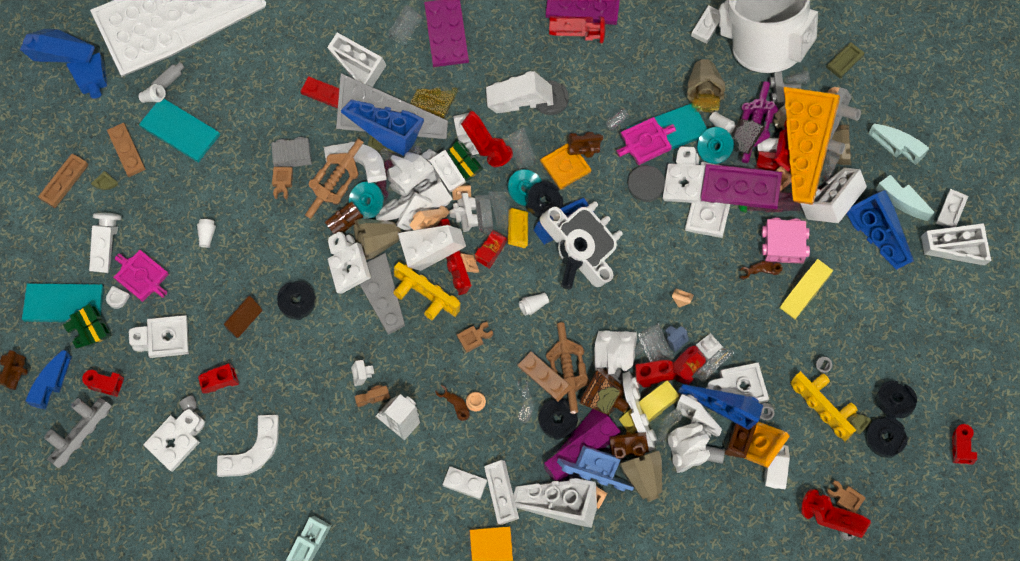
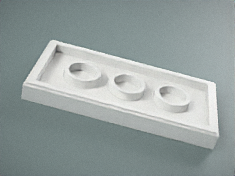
(708, 217)

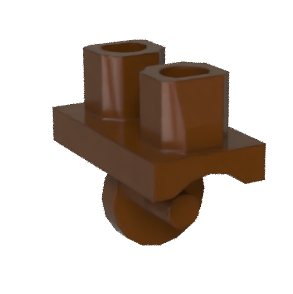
(584, 144)
(344, 218)
(12, 370)
(629, 444)

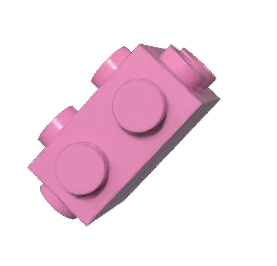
(785, 241)

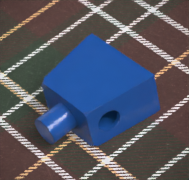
(90, 76)

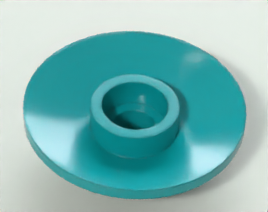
(707, 145)
(521, 178)
(360, 195)

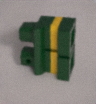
(465, 163)
(88, 325)

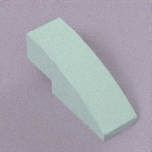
(899, 142)
(905, 199)
(310, 540)

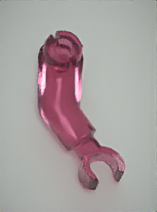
(382, 184)

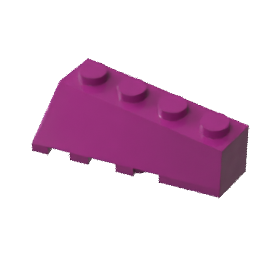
(592, 432)

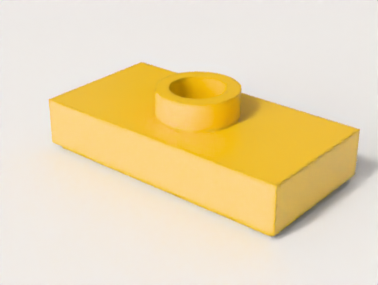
(518, 228)

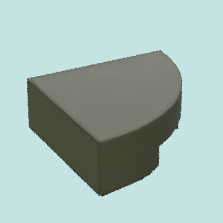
(104, 181)
(859, 422)

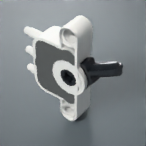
(582, 243)

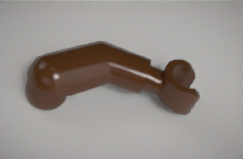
(763, 266)
(459, 404)

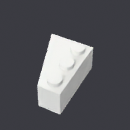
(356, 60)
(518, 92)
(836, 197)
(958, 243)
(400, 415)

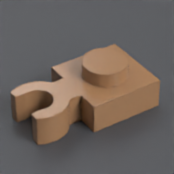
(281, 179)
(472, 338)
(375, 395)
(848, 499)

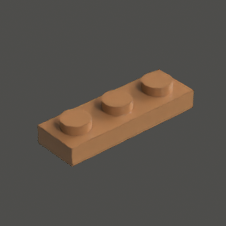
(126, 150)
(63, 180)
(544, 376)

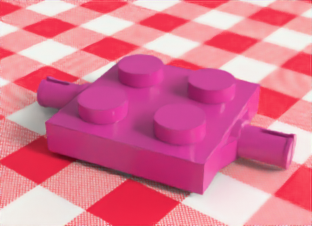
(646, 141)
(141, 275)

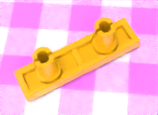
(421, 284)
(828, 413)

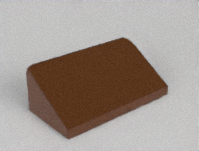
(243, 317)
(739, 441)

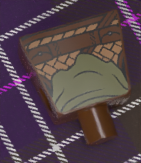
(604, 394)

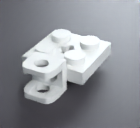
(685, 169)
(347, 254)
(151, 337)
(732, 379)
(183, 432)

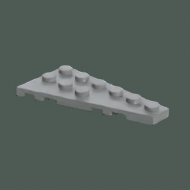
(355, 90)

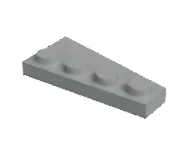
(380, 294)

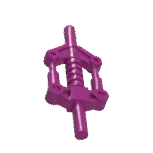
(758, 108)

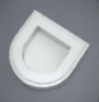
(116, 298)

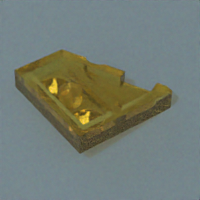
(434, 100)

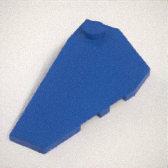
(56, 46)
(391, 128)
(881, 225)
(735, 407)

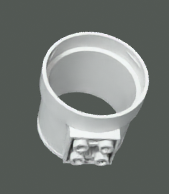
(769, 32)

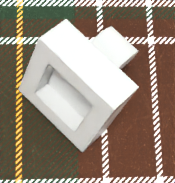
(709, 346)
(360, 372)

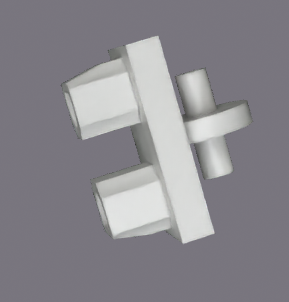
(463, 212)

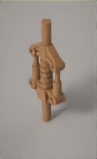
(345, 161)
(564, 349)

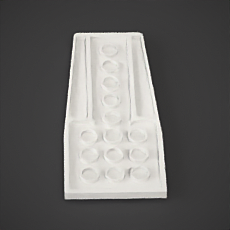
(154, 30)

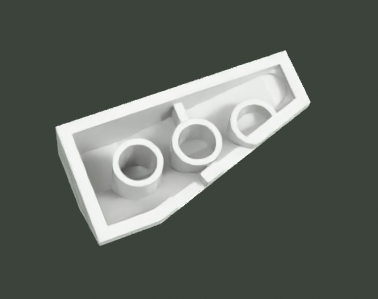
(430, 187)
(566, 500)

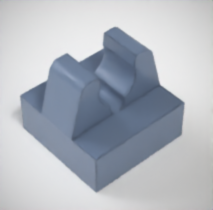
(676, 337)

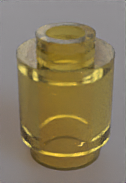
(706, 103)

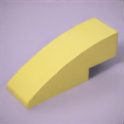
(806, 289)
(652, 405)

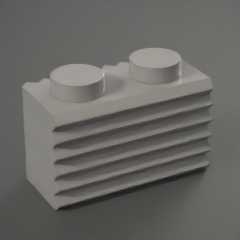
(291, 153)

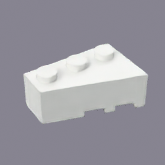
(430, 245)

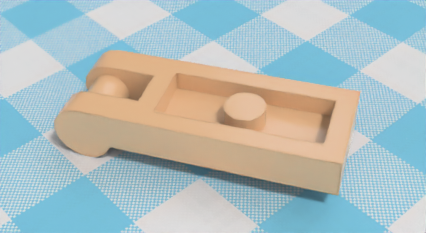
(428, 218)

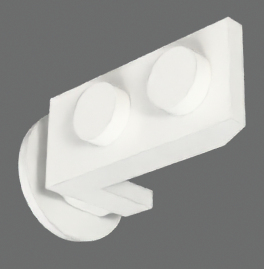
(102, 241)

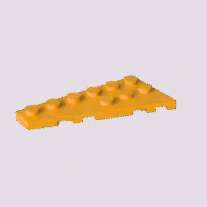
(808, 130)

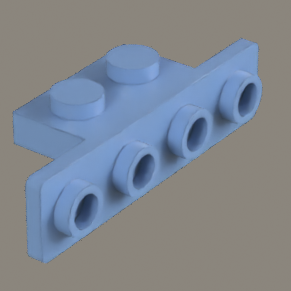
(598, 466)

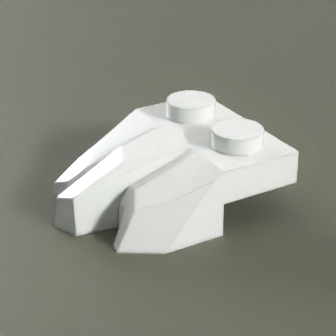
(408, 171)
(614, 350)
(695, 411)
(688, 446)

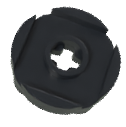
(538, 191)
(298, 310)
(892, 408)
(553, 429)
(875, 440)

